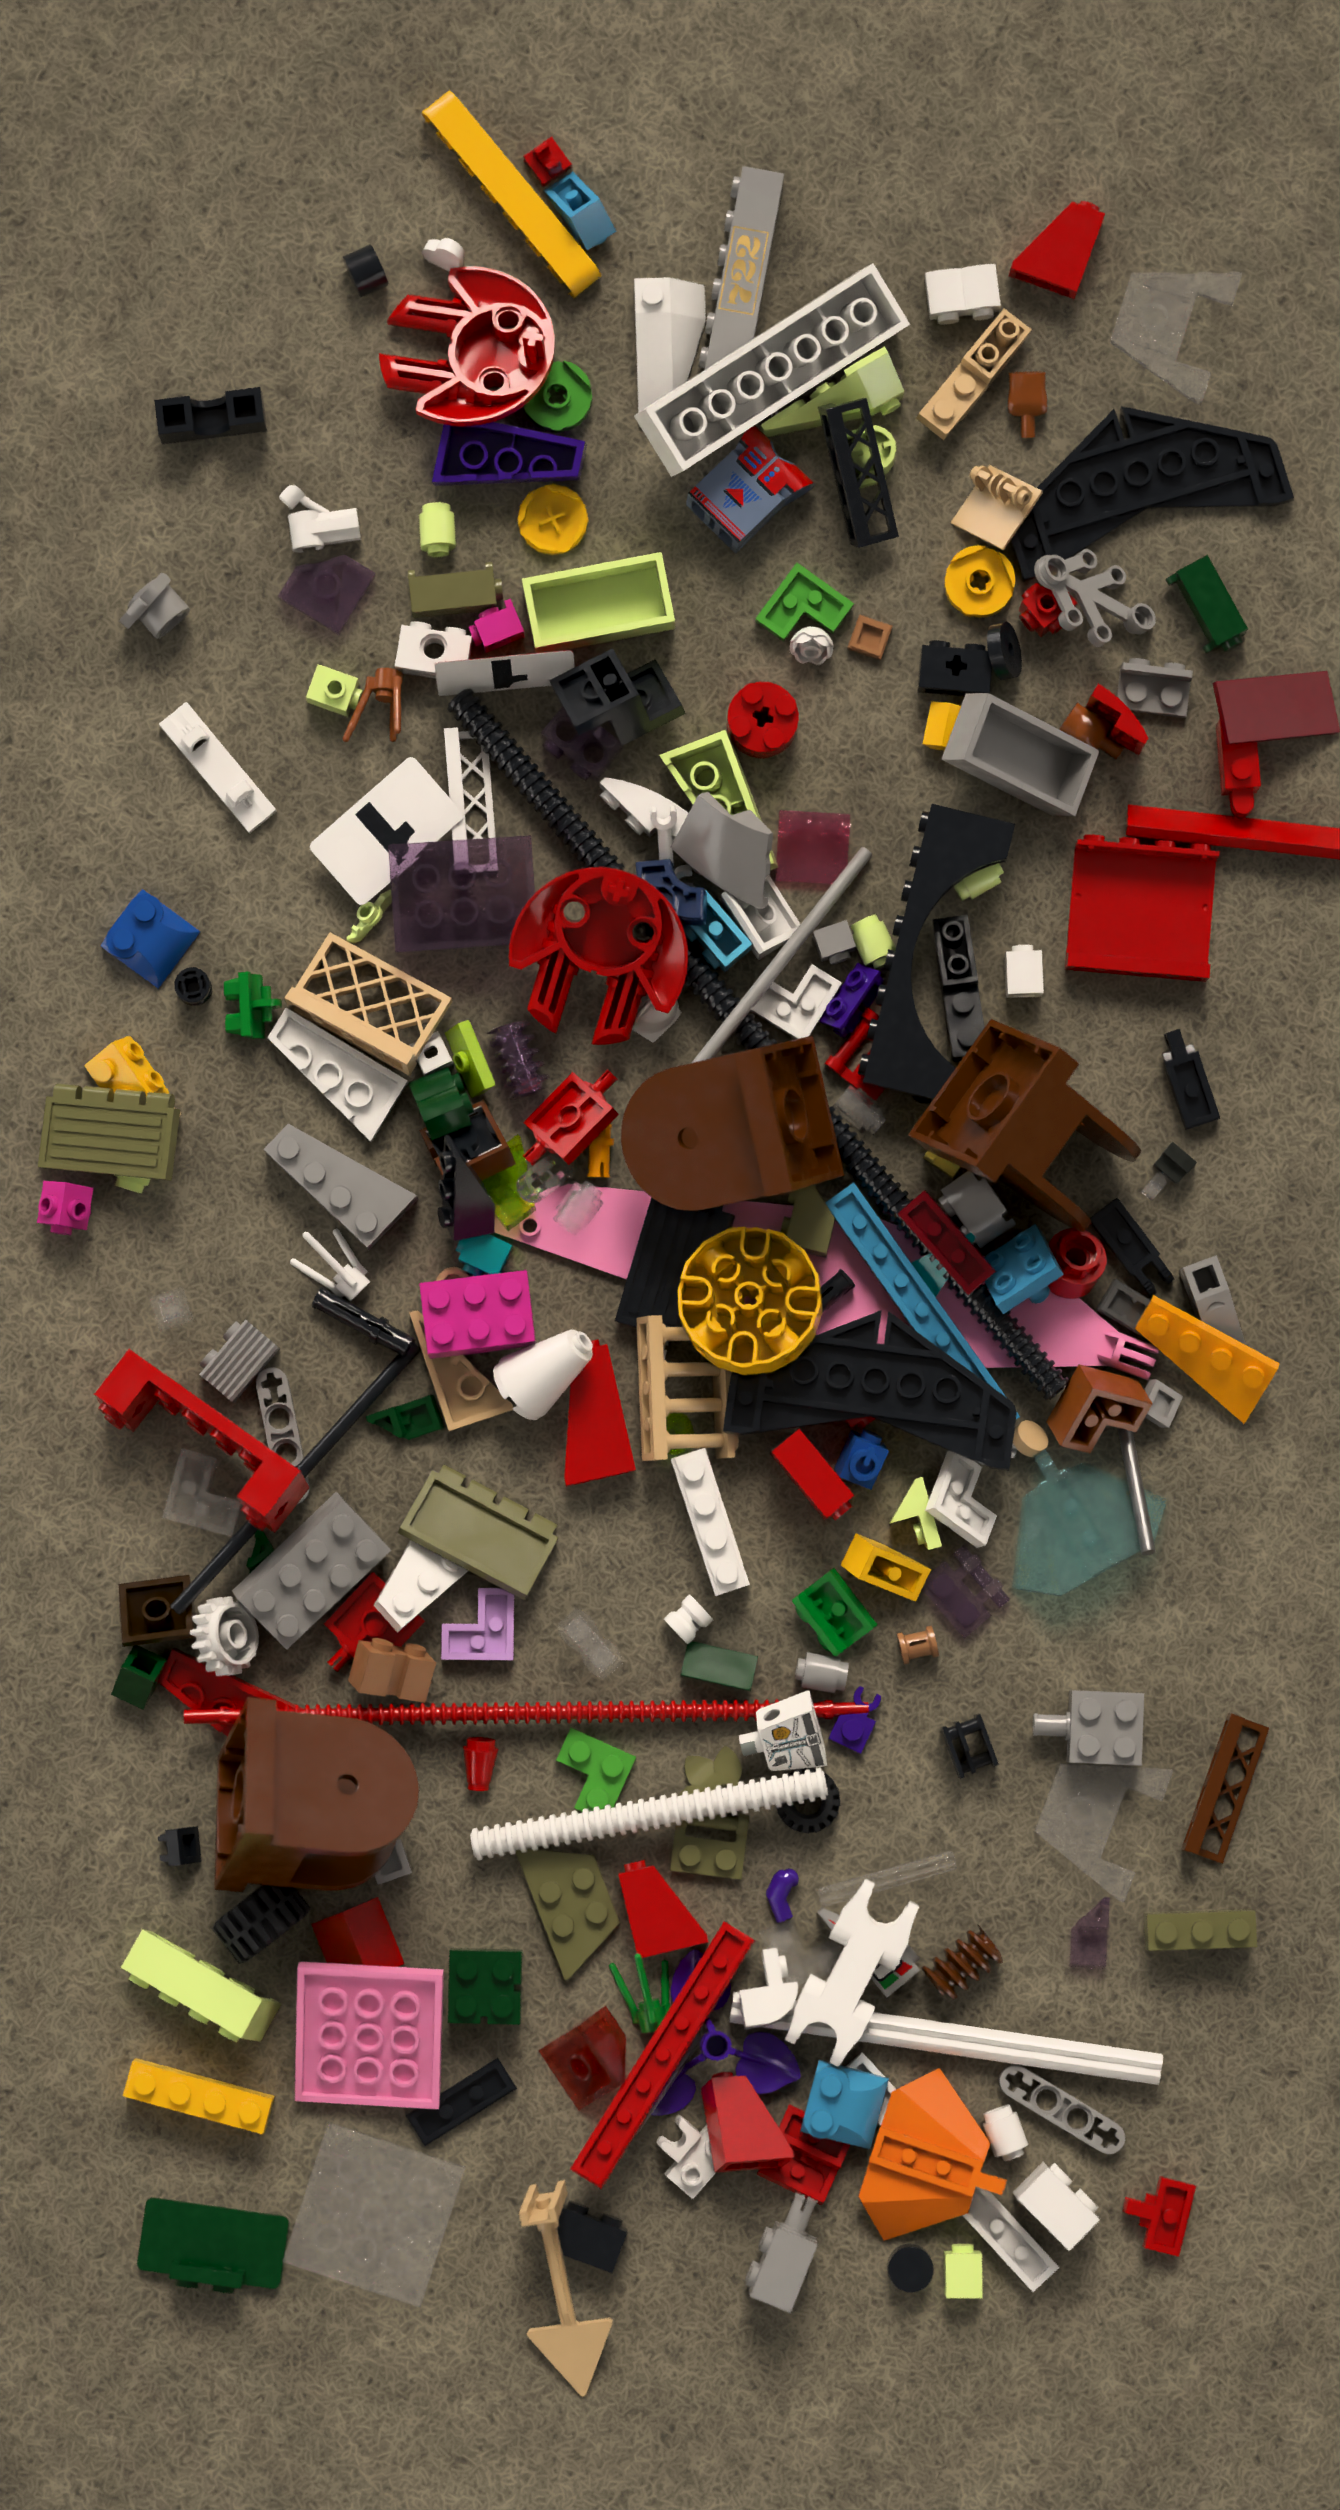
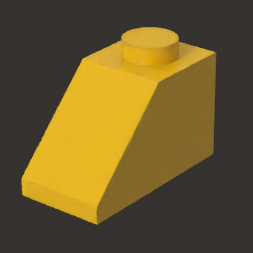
(885, 1567)

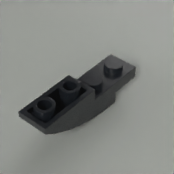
(958, 983)

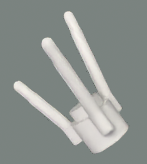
(349, 1280)

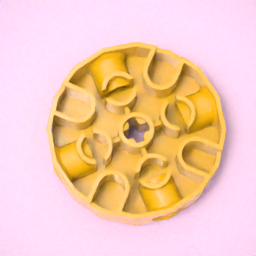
(754, 1265)

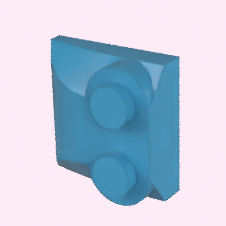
(844, 2104)

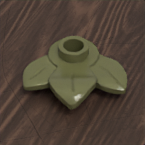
(707, 1773)

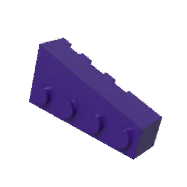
(505, 456)

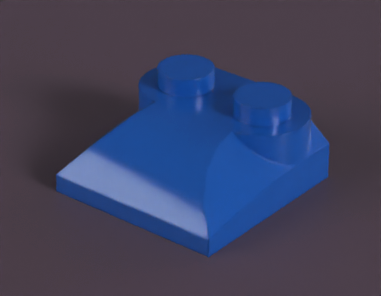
(149, 938)

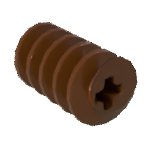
(963, 1963)

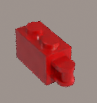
(1238, 773)

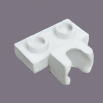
(692, 2158)

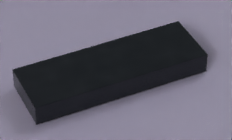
(462, 2101)

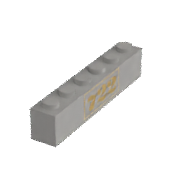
(744, 263)

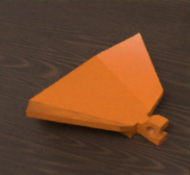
(925, 2159)

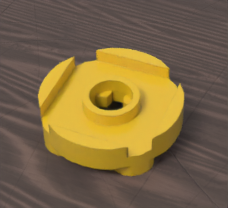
(987, 563)

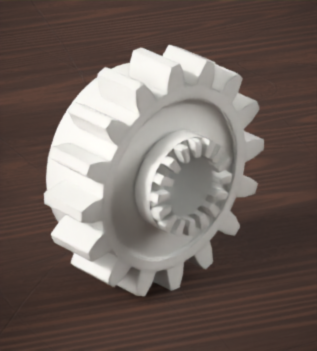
(225, 1636)

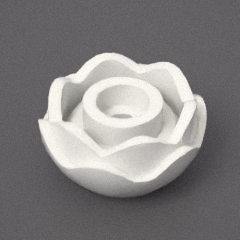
(811, 645)

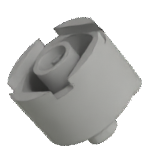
(976, 1207)

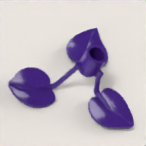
(763, 2059)

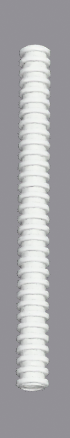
(648, 1814)

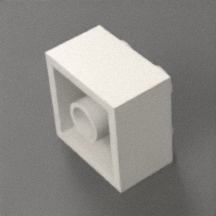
(1056, 2206)

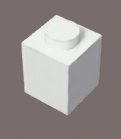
(1023, 972)

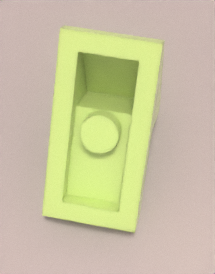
(914, 1505)

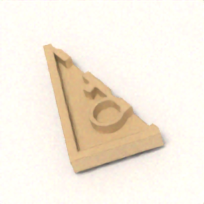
(460, 1388)

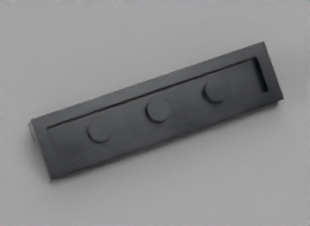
(845, 474)

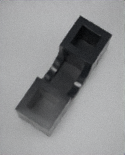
(189, 420)

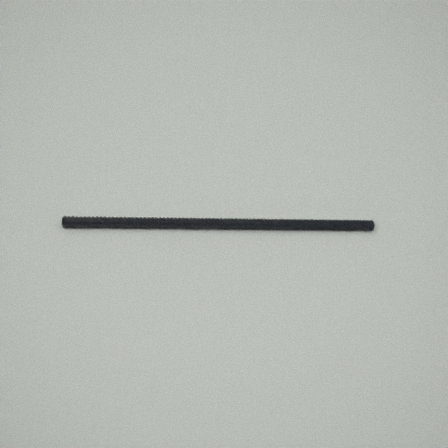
(748, 1032)

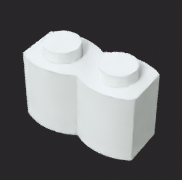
(962, 293)

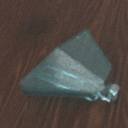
(1076, 1527)

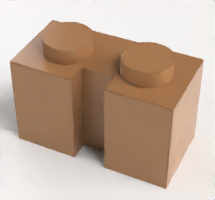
(392, 1670)

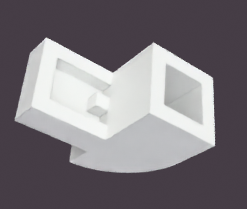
(774, 2001)

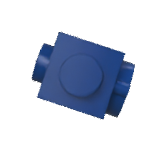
(861, 1458)

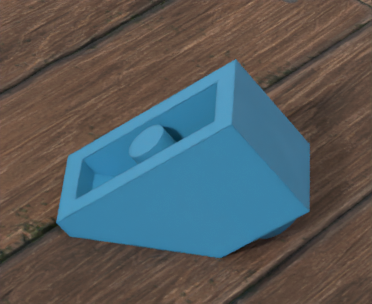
(580, 210)

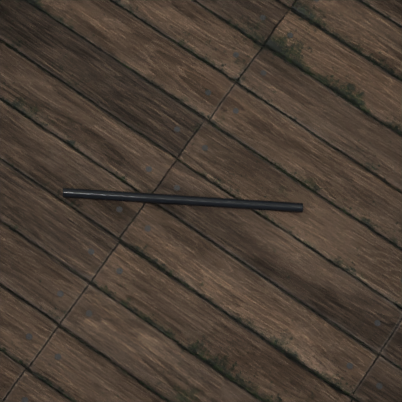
(306, 1466)

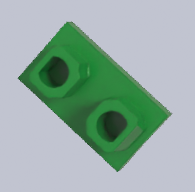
(254, 1003)

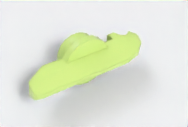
(369, 916)

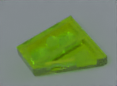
(509, 1205)

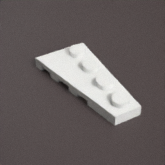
(345, 1076)

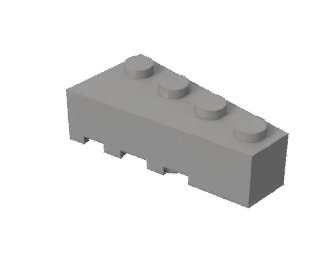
(346, 1189)

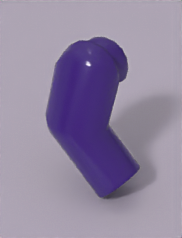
(779, 1890)

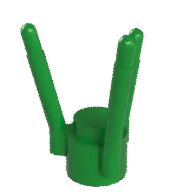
(650, 2010)

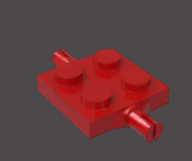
(570, 1118)
(360, 1620)

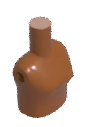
(1027, 399)
(1091, 730)

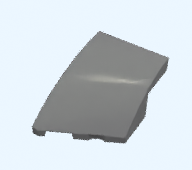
(727, 848)

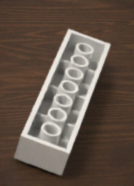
(771, 370)

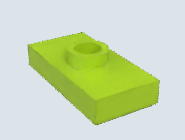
(469, 1058)

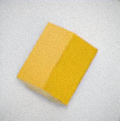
(940, 724)

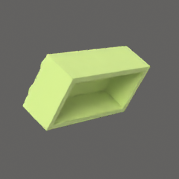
(598, 603)

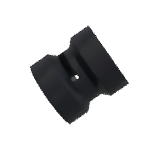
(198, 990)

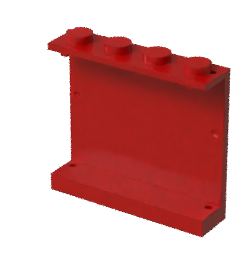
(1141, 908)

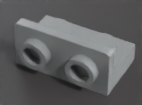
(1154, 688)

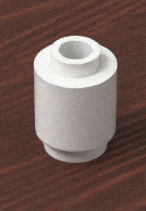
(1005, 2132)

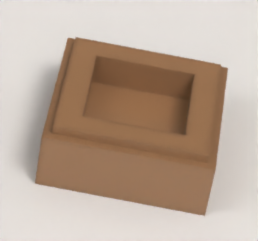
(870, 637)

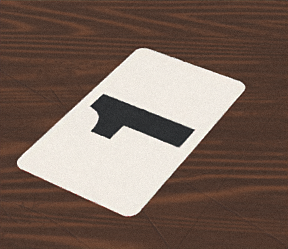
(502, 672)
(396, 811)

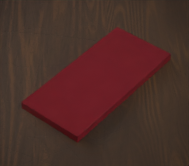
(1276, 707)

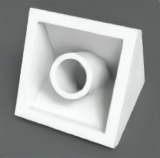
(764, 927)

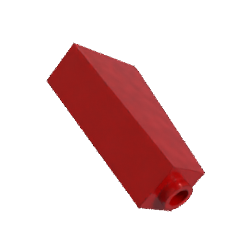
(596, 1424)

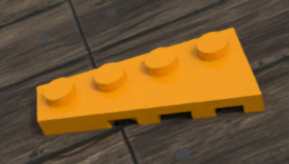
(1212, 1359)

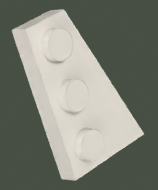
(415, 1584)

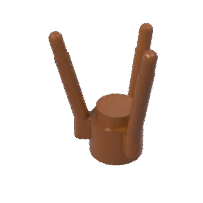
(387, 687)

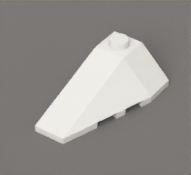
(668, 332)

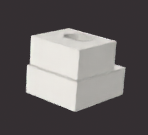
(437, 1062)

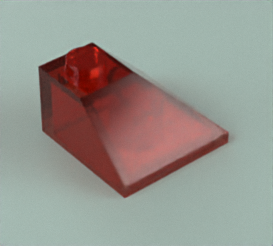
(589, 2058)

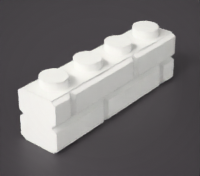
(710, 1521)

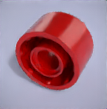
(1087, 1253)

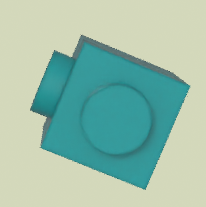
(483, 1254)

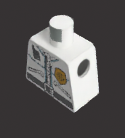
(787, 1735)

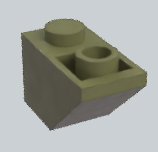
(810, 1221)

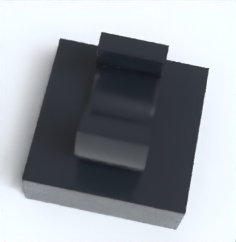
(182, 1846)

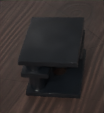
(959, 1732)

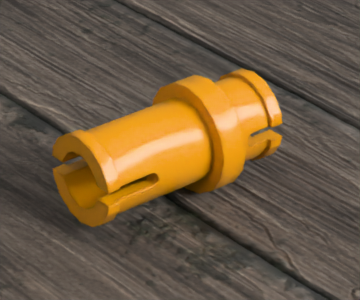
(600, 1154)

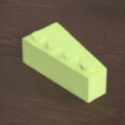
(713, 768)
(199, 1987)

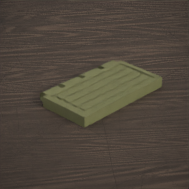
(109, 1132)
(478, 1533)

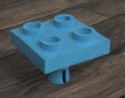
(1022, 1270)

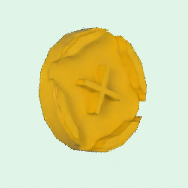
(552, 519)

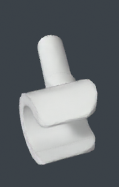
(293, 495)

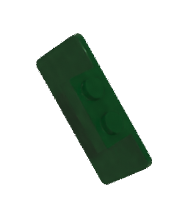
(212, 2245)

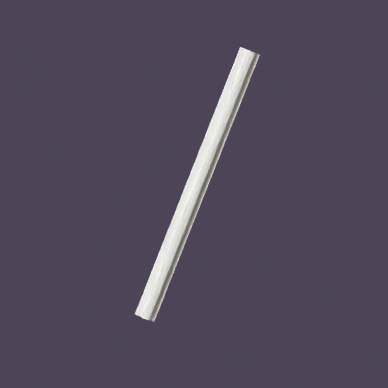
(992, 2045)

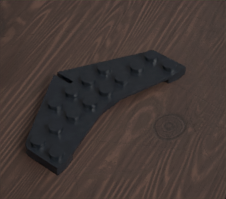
(1159, 466)
(897, 1382)

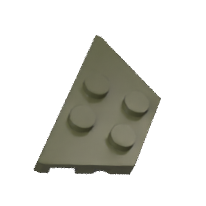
(570, 1903)

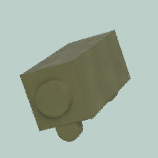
(454, 592)

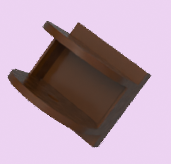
(1012, 1114)
(732, 1128)
(308, 1800)

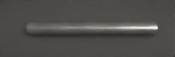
(1136, 1492)

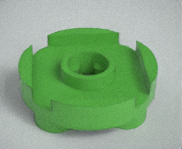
(577, 399)

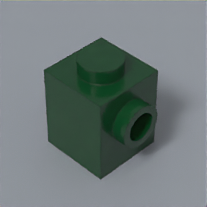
(138, 1677)

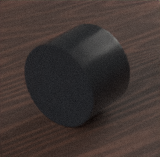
(365, 270)
(910, 2268)

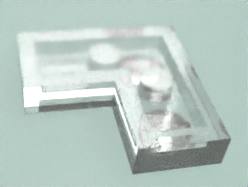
(800, 1963)

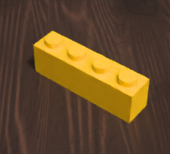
(198, 2096)

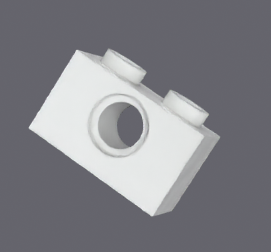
(415, 639)

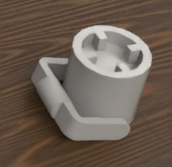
(156, 607)

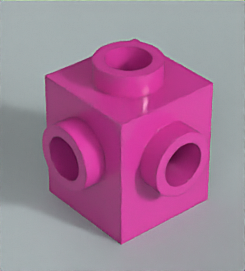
(64, 1206)

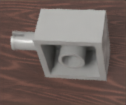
(1098, 1727)
(784, 2258)

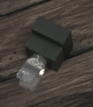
(1172, 1166)

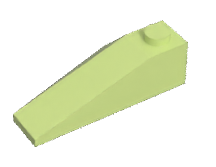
(868, 378)

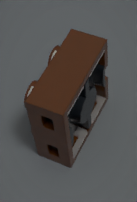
(479, 1143)

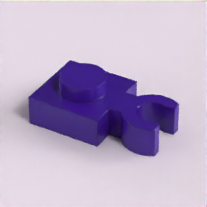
(855, 1729)

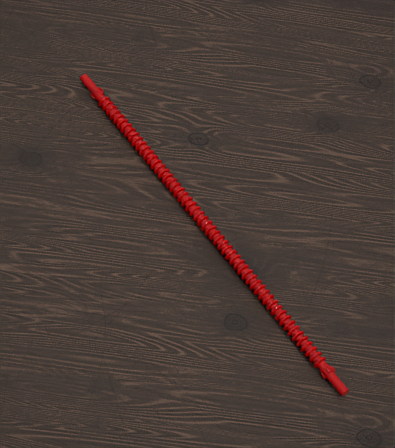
(825, 1709)

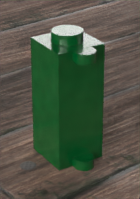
(1210, 604)

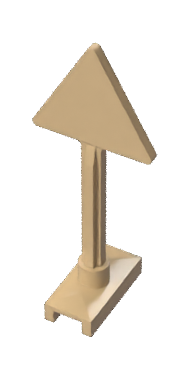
(572, 2345)

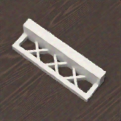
(455, 784)

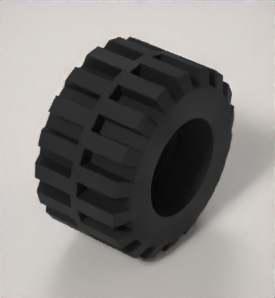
(260, 1920)

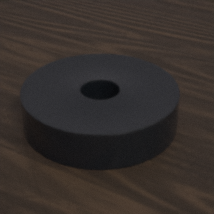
(1004, 650)

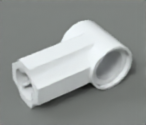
(319, 529)

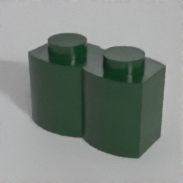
(442, 1102)

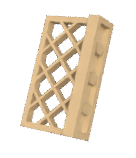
(354, 1030)

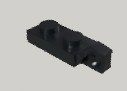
(1188, 1082)

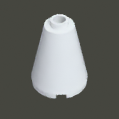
(542, 1372)

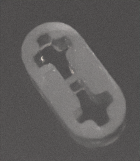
(549, 1181)

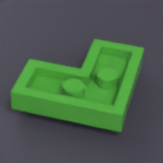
(800, 595)
(603, 1763)

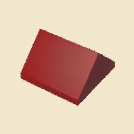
(359, 1937)

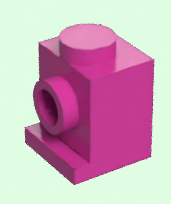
(497, 627)

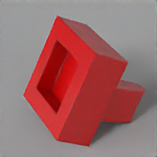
(547, 161)

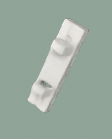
(218, 767)

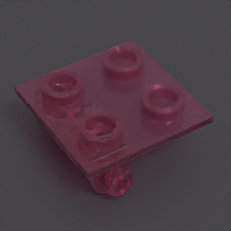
(812, 846)

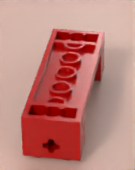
(138, 1385)

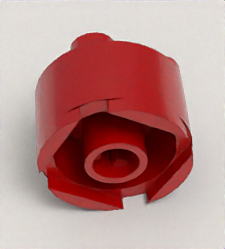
(751, 703)

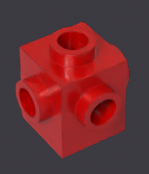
(1033, 610)

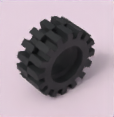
(818, 1820)

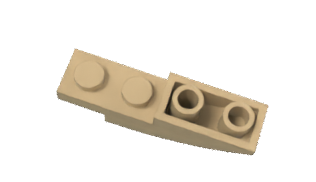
(974, 374)

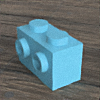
(720, 937)

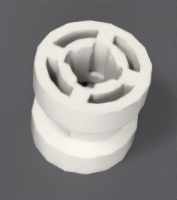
(688, 1619)

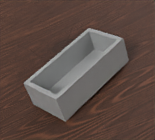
(1020, 754)
(311, 1570)

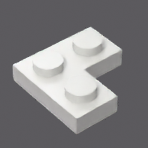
(800, 1011)
(953, 1502)

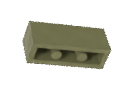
(1200, 1929)

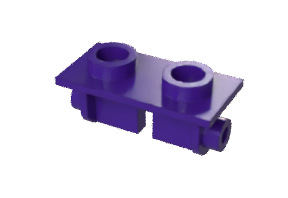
(859, 987)

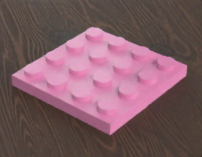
(369, 2035)

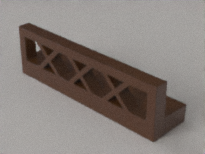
(1213, 1783)

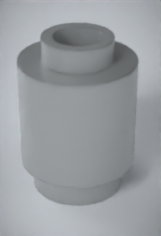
(822, 1672)

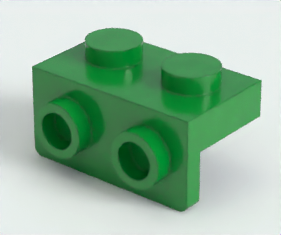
(833, 1613)

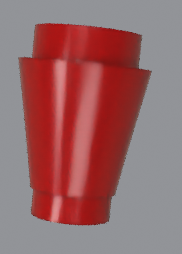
(479, 1762)

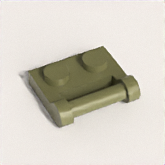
(710, 1855)

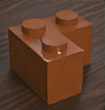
(1092, 1402)

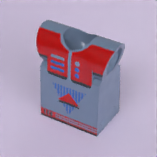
(746, 490)

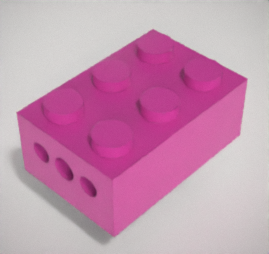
(477, 1314)

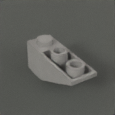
(1211, 1296)

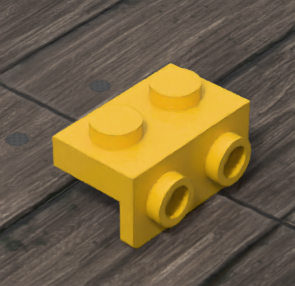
(125, 1067)

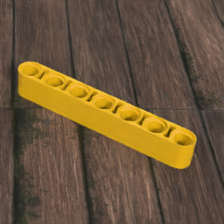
(512, 192)

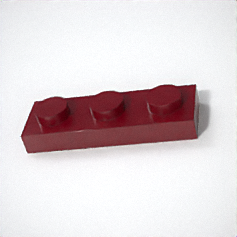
(946, 1242)

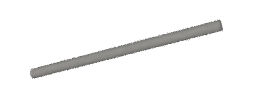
(784, 955)

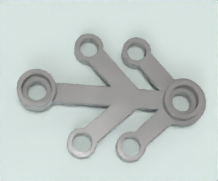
(1054, 574)

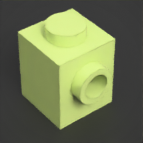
(334, 690)

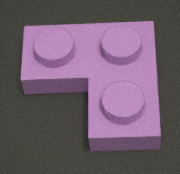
(490, 1637)

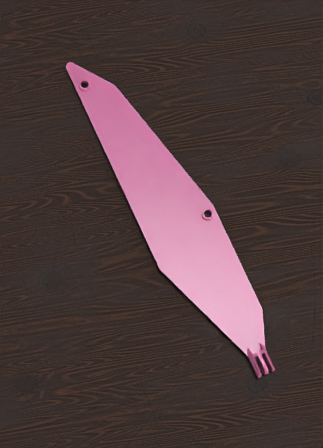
(1062, 1326)

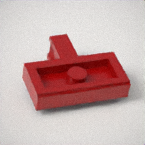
(1164, 2214)

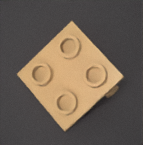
(995, 505)

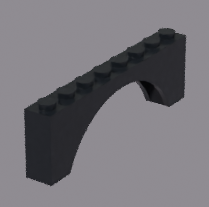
(951, 850)

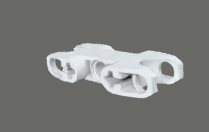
(865, 1946)

